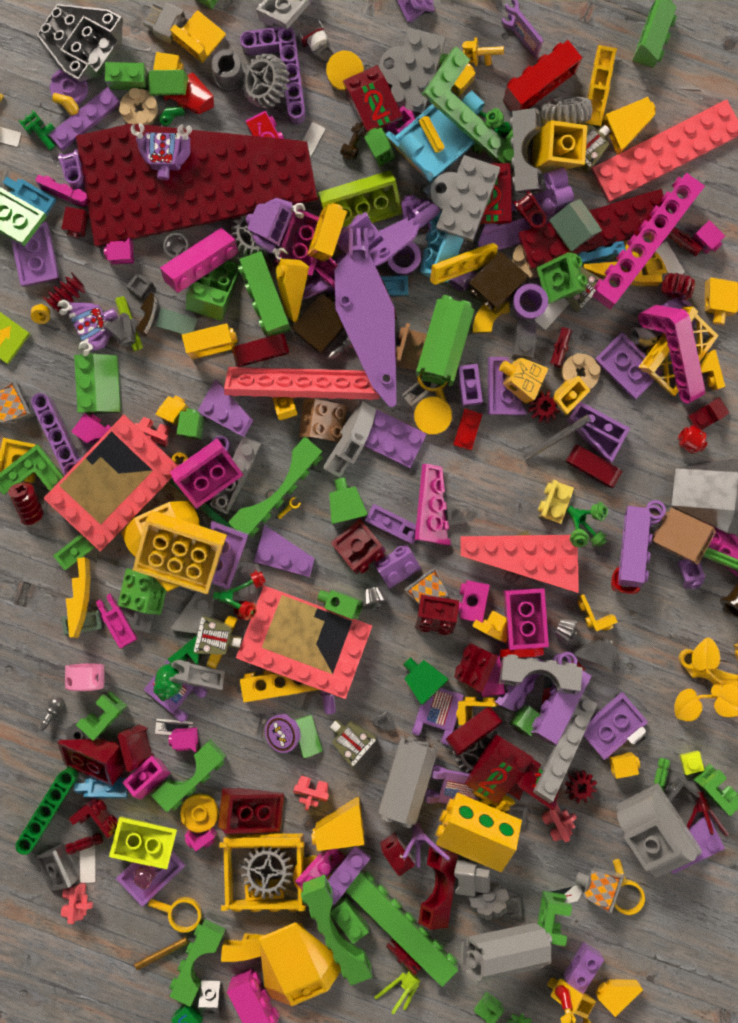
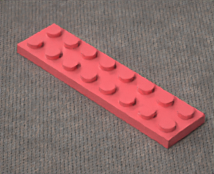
(666, 151)
(299, 383)

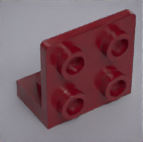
(437, 614)
(97, 810)

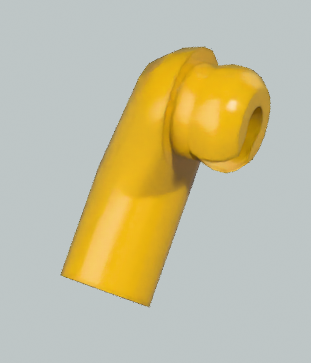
(67, 102)

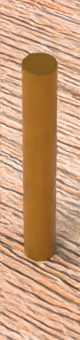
(161, 953)

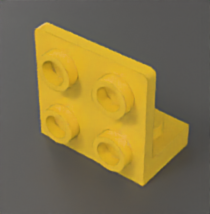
(198, 36)

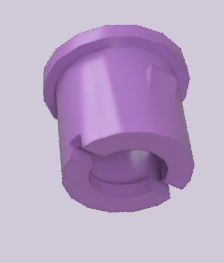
(415, 258)
(534, 293)

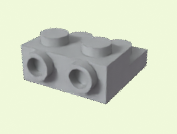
(280, 11)

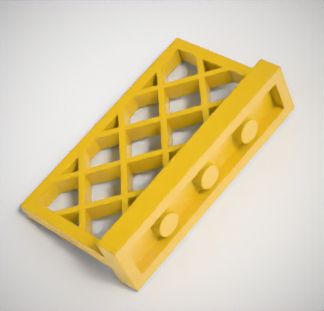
(660, 352)

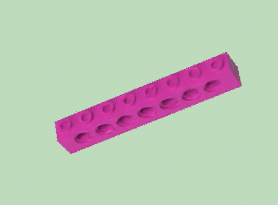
(685, 186)

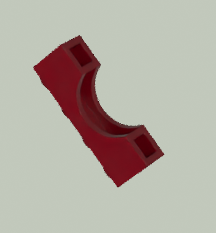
(437, 908)

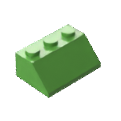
(655, 33)
(97, 384)

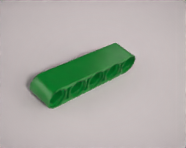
(40, 817)

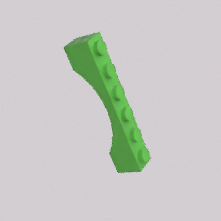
(303, 457)
(352, 959)

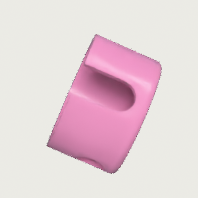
(84, 677)

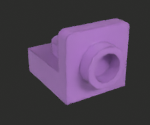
(408, 204)
(692, 574)

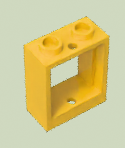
(327, 232)
(209, 341)

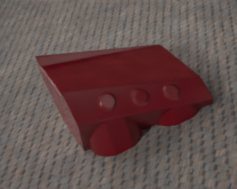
(134, 746)

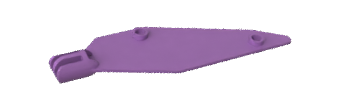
(392, 241)
(367, 316)

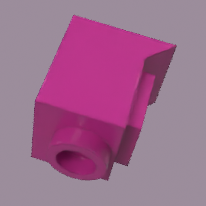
(408, 117)
(120, 252)
(184, 739)

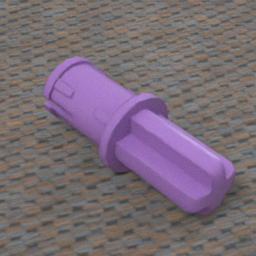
(329, 703)

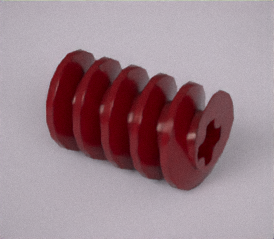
(65, 292)
(26, 503)

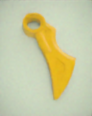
(727, 678)

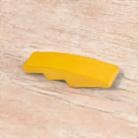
(600, 82)
(640, 280)
(78, 604)

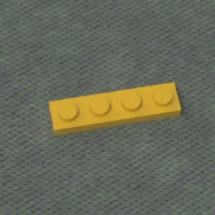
(463, 263)

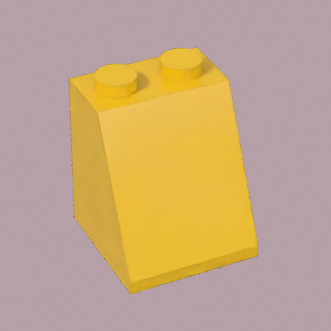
(559, 146)
(340, 828)

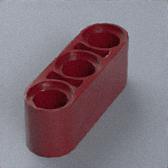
(260, 350)
(594, 466)
(473, 730)

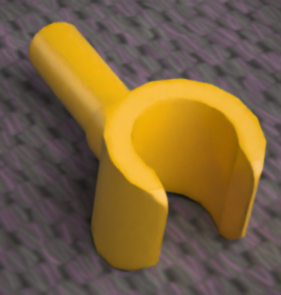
(288, 508)

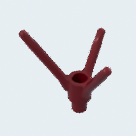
(703, 806)

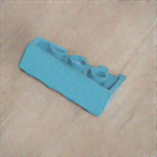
(439, 247)

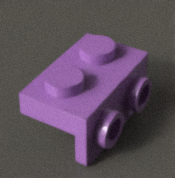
(397, 566)

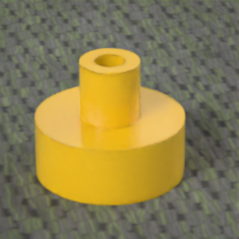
(40, 314)

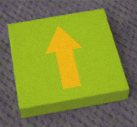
(11, 338)

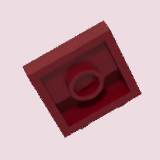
(358, 547)
(475, 666)

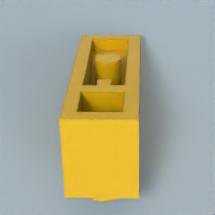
(291, 282)

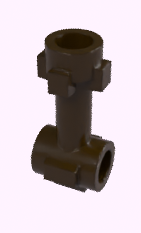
(349, 151)

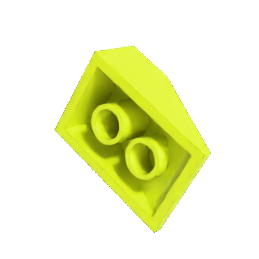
(143, 842)

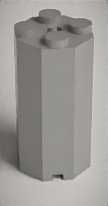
(407, 781)
(506, 952)

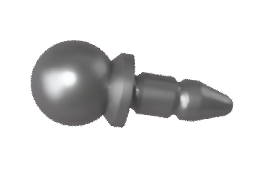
(344, 346)
(55, 705)

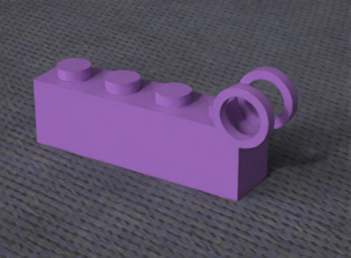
(635, 543)
(558, 708)

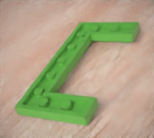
(462, 116)
(39, 462)

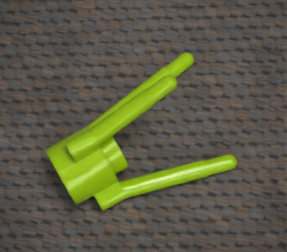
(409, 984)

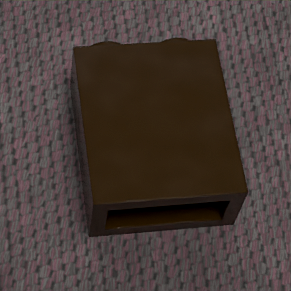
(497, 283)
(319, 324)

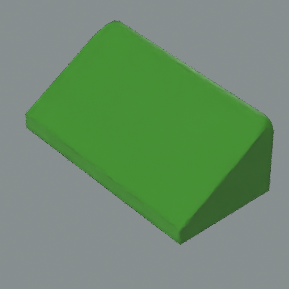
(167, 82)
(309, 739)

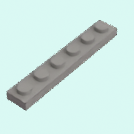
(565, 750)

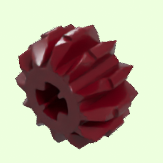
(678, 286)
(540, 413)
(575, 792)

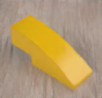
(241, 950)

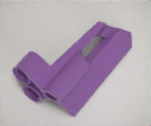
(551, 201)

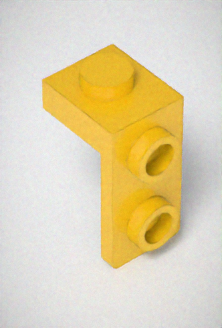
(605, 623)
(465, 707)

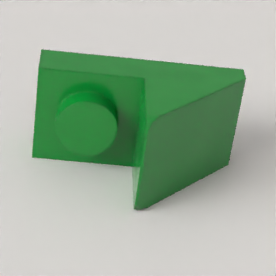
(186, 649)

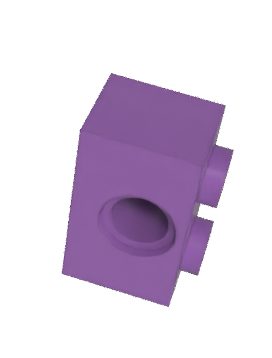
(469, 385)
(583, 967)

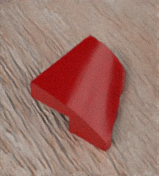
(197, 96)

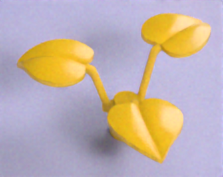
(687, 704)

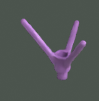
(419, 838)

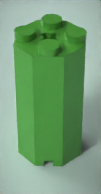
(445, 340)

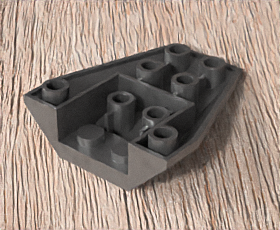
(82, 39)
(709, 493)

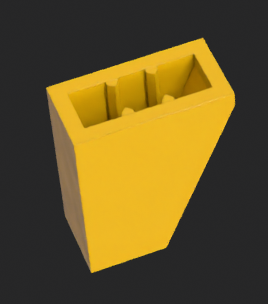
(628, 122)

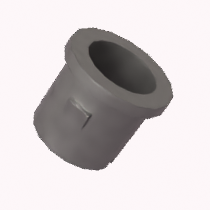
(230, 80)

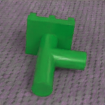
(35, 126)

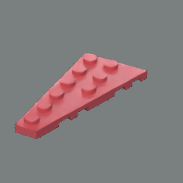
(534, 556)

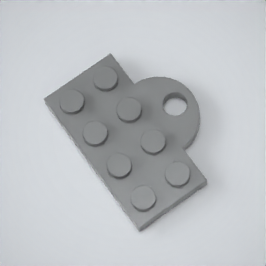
(413, 68)
(465, 197)

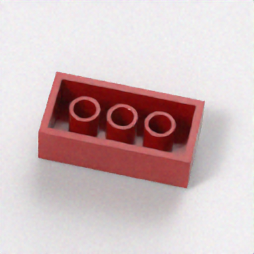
(543, 77)

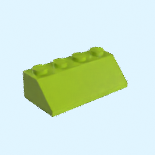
(374, 195)

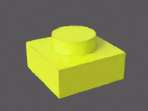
(691, 762)

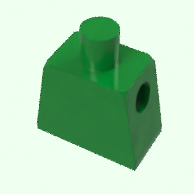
(424, 679)

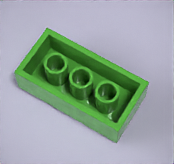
(262, 289)

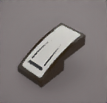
(148, 307)

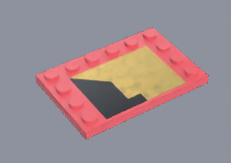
(111, 483)
(304, 642)

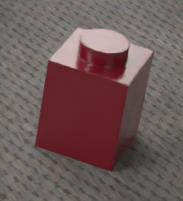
(74, 222)

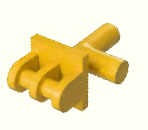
(472, 51)
(503, 805)

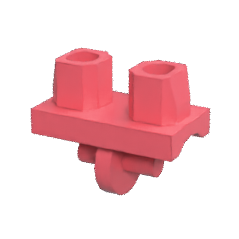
(158, 437)
(303, 789)
(563, 823)
(77, 903)

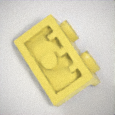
(555, 502)

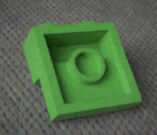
(562, 277)

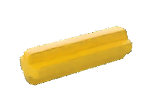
(431, 134)

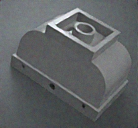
(656, 832)

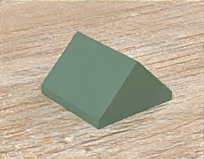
(575, 225)

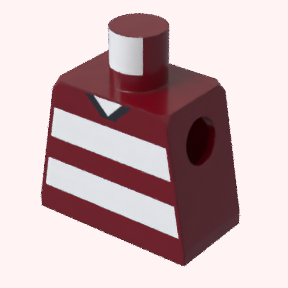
(395, 854)

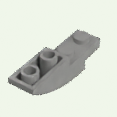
(354, 437)
(244, 458)

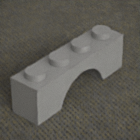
(525, 125)
(565, 677)

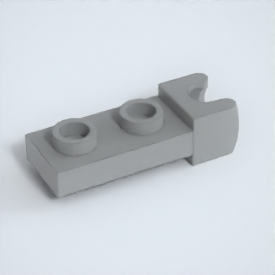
(198, 675)

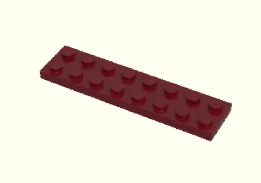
(617, 220)

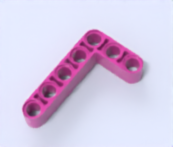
(681, 345)

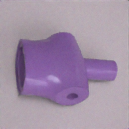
(461, 282)

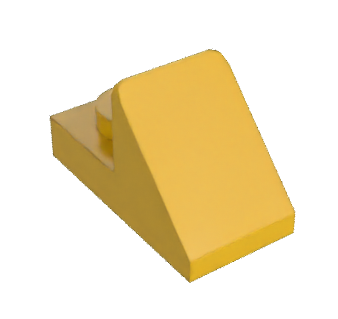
(711, 365)
(285, 407)
(495, 626)

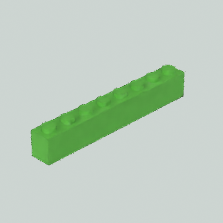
(402, 927)

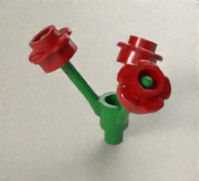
(242, 609)

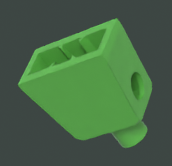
(345, 503)
(348, 605)

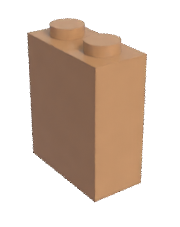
(684, 536)

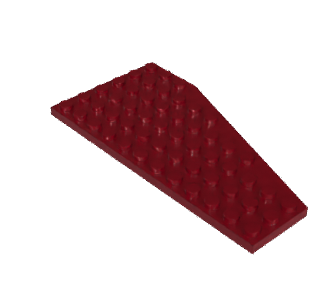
(216, 183)

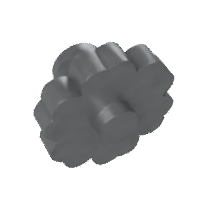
(492, 904)

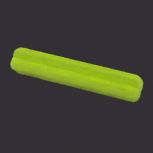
(123, 307)

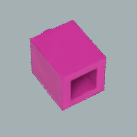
(709, 237)

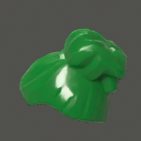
(163, 686)

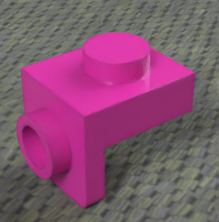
(205, 839)

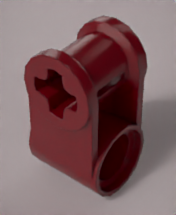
(530, 209)

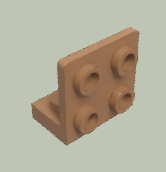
(411, 347)
(322, 420)

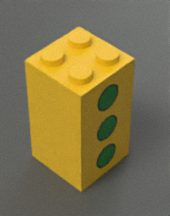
(478, 832)

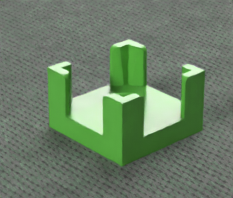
(94, 726)
(709, 782)
(550, 905)

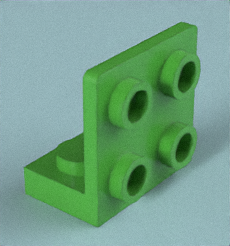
(141, 593)

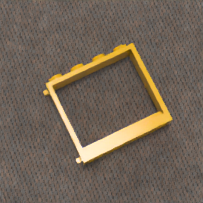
(284, 840)

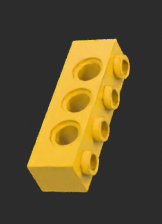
(251, 692)

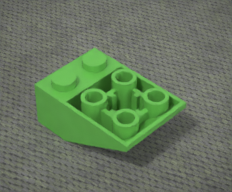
(214, 291)

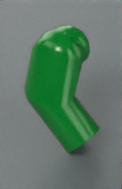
(170, 113)

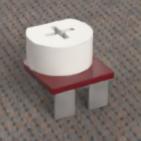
(315, 39)

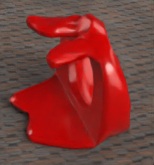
(618, 588)

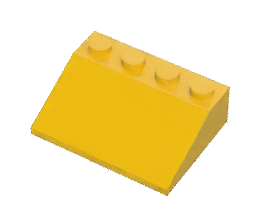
(179, 552)

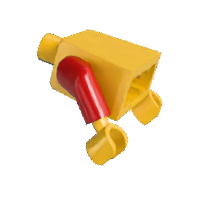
(572, 1000)

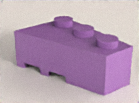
(602, 433)

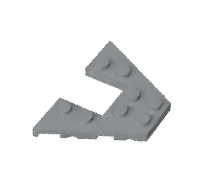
(203, 604)

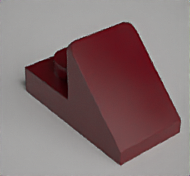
(708, 414)

